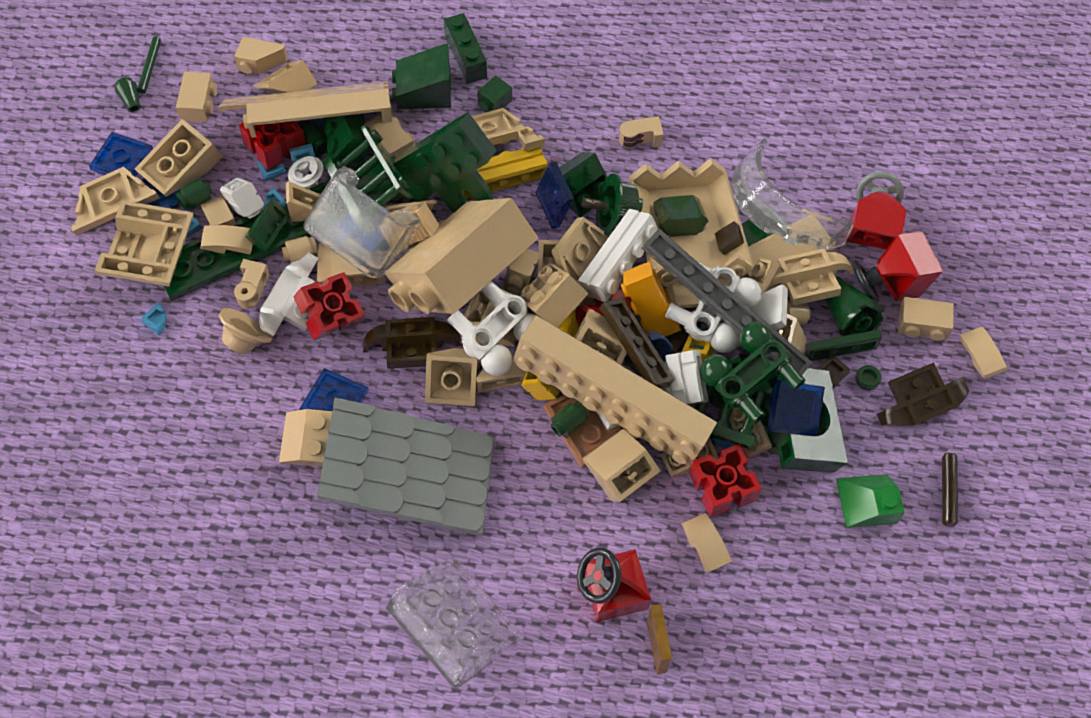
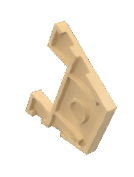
(503, 127)
(578, 249)

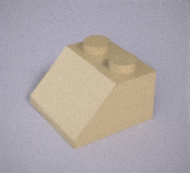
(305, 437)

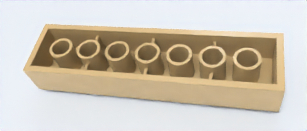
(613, 391)

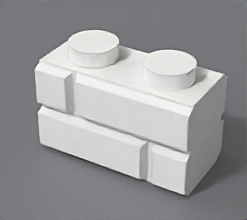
(242, 197)
(688, 382)

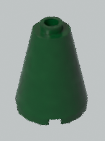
(854, 310)

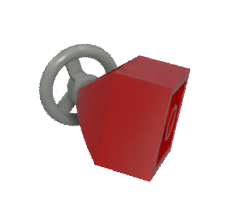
(879, 215)

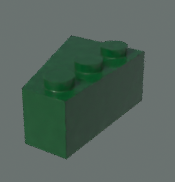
(344, 135)

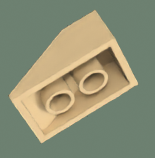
(179, 159)

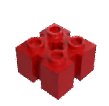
(273, 141)
(333, 293)
(736, 485)

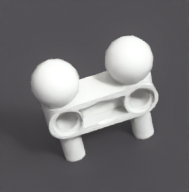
(720, 334)
(494, 357)

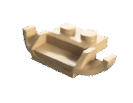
(811, 275)

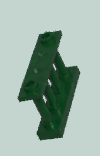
(373, 140)
(744, 435)

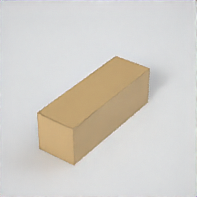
(324, 263)

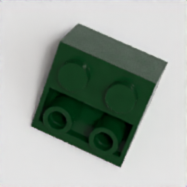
(584, 178)

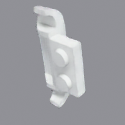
(280, 301)

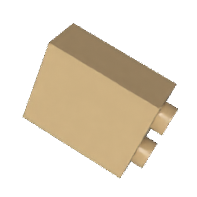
(460, 257)

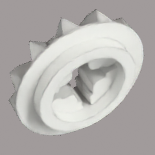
(302, 167)

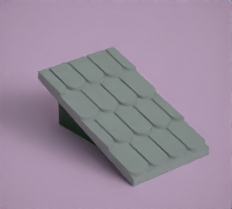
(406, 467)

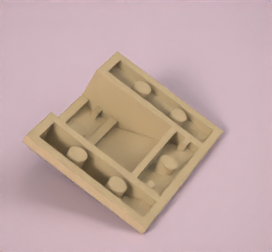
(145, 243)

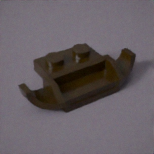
(410, 340)
(922, 397)

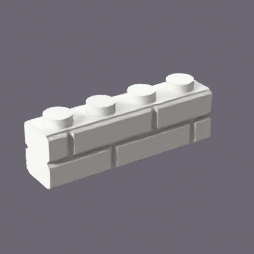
(617, 255)

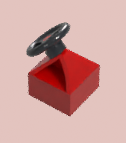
(904, 267)
(613, 583)

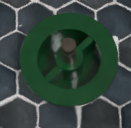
(613, 203)

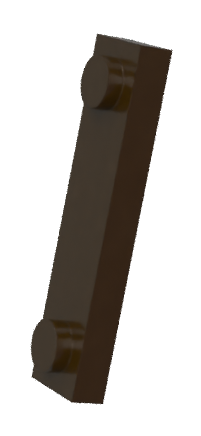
(636, 343)

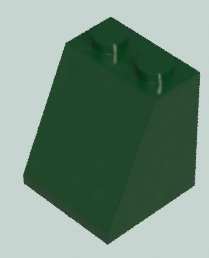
(423, 80)

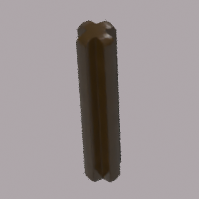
(950, 489)

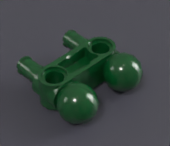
(752, 372)

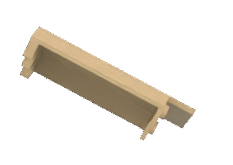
(312, 104)
(713, 189)

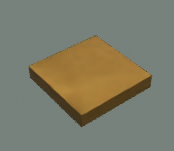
(659, 639)

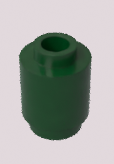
(316, 136)
(194, 194)
(569, 419)

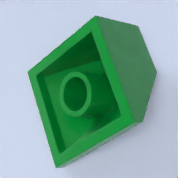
(870, 500)

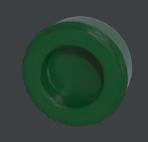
(868, 377)

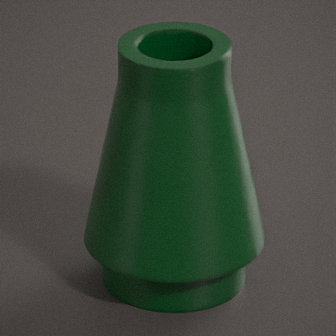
(128, 93)

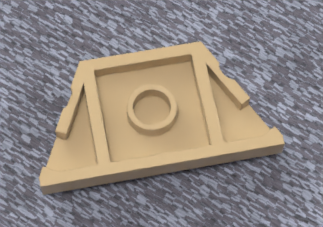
(102, 198)

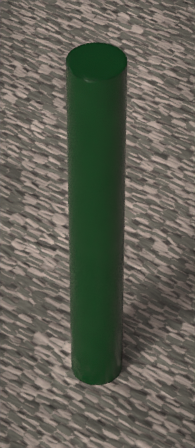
(149, 64)

